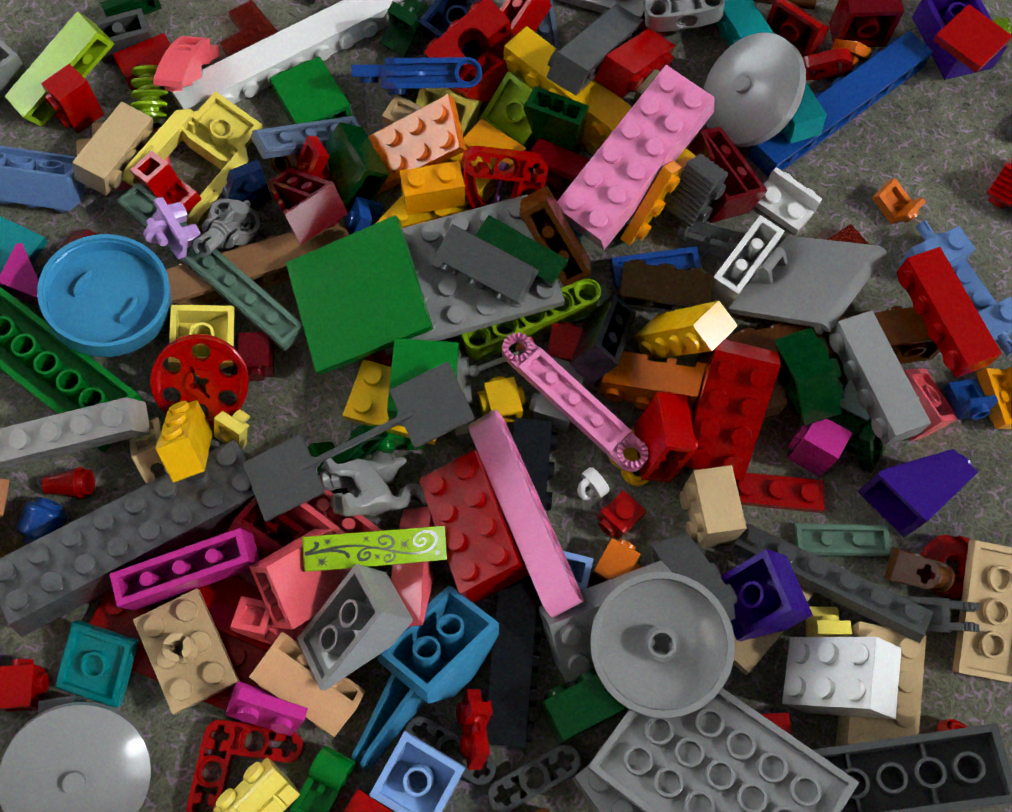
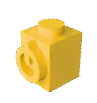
(504, 396)

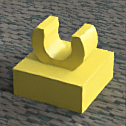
(231, 427)

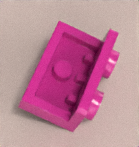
(265, 709)

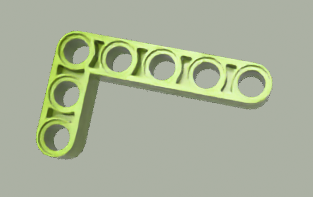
(575, 309)

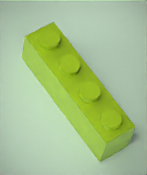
(77, 44)

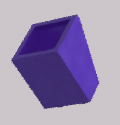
(917, 489)

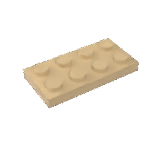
(989, 584)

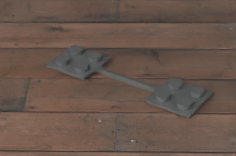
(425, 407)

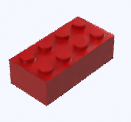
(732, 405)
(476, 530)

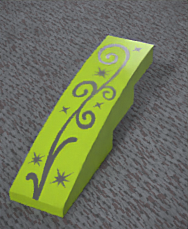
(374, 548)

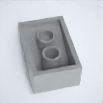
(353, 625)

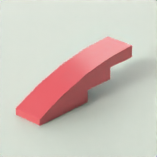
(416, 579)

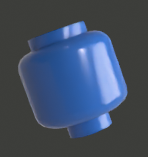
(40, 519)

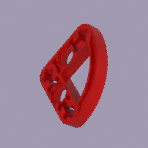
(518, 172)

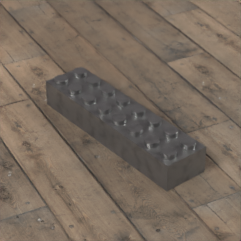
(156, 519)

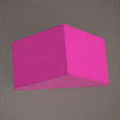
(19, 276)

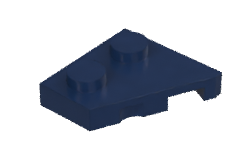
(247, 183)

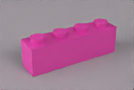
(184, 569)

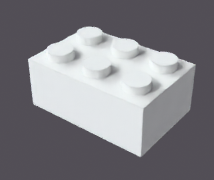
(842, 676)

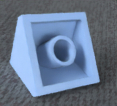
(417, 777)

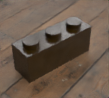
(663, 286)

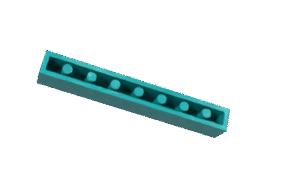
(744, 19)

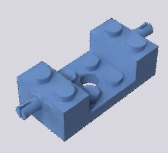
(957, 250)

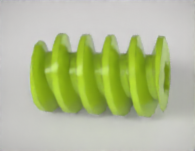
(147, 93)

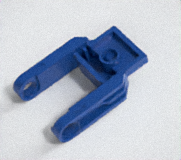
(417, 73)

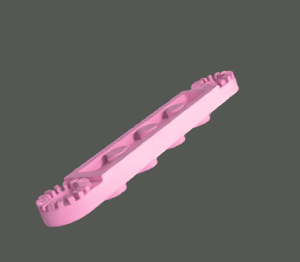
(575, 402)

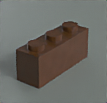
(553, 230)

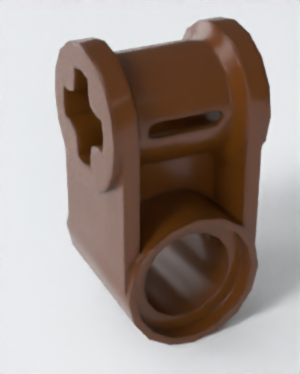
(916, 571)

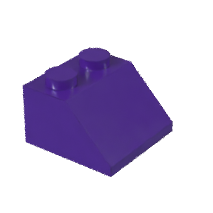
(766, 596)

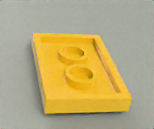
(370, 398)

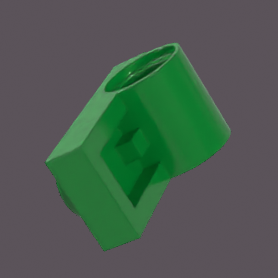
(324, 782)

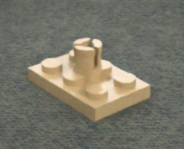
(186, 651)

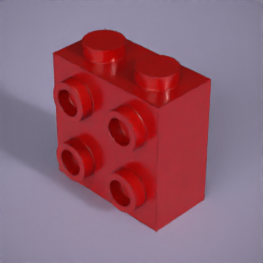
(668, 436)

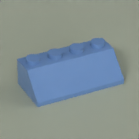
(38, 179)

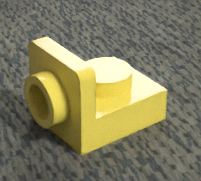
(826, 623)

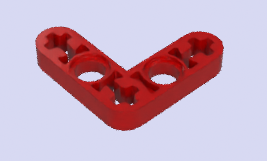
(234, 746)

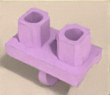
(166, 228)

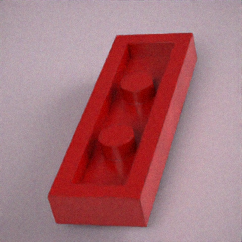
(781, 492)

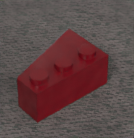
(742, 183)
(307, 202)

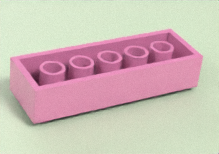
(634, 154)

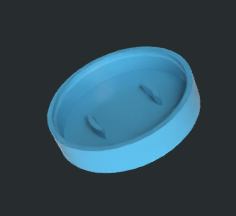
(104, 295)

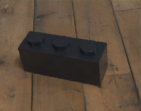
(603, 339)

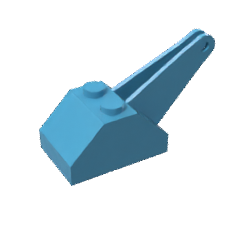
(427, 666)

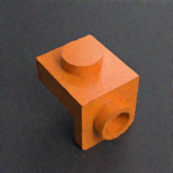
(896, 203)

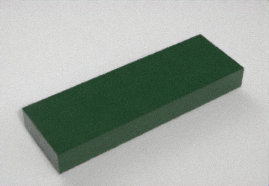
(523, 248)

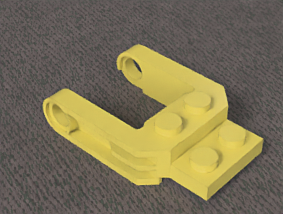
(215, 132)

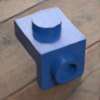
(363, 214)
(969, 399)

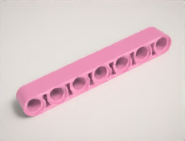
(525, 515)

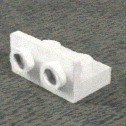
(788, 201)

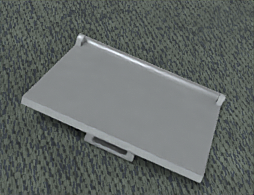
(808, 282)

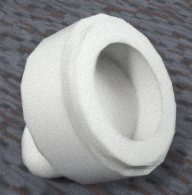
(595, 482)

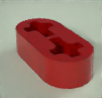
(827, 63)

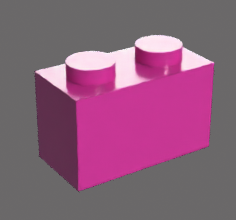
(818, 445)

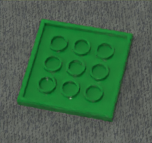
(358, 295)

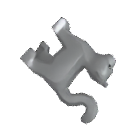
(367, 485)

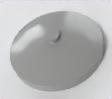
(756, 88)
(662, 644)
(76, 762)

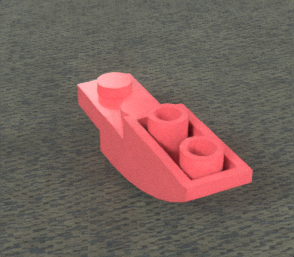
(183, 62)

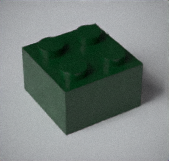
(810, 376)
(579, 707)

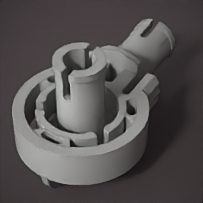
(227, 226)

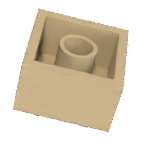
(713, 507)

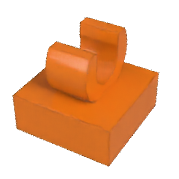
(856, 48)

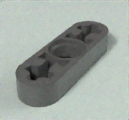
(432, 729)
(561, 774)

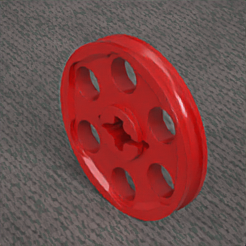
(207, 367)

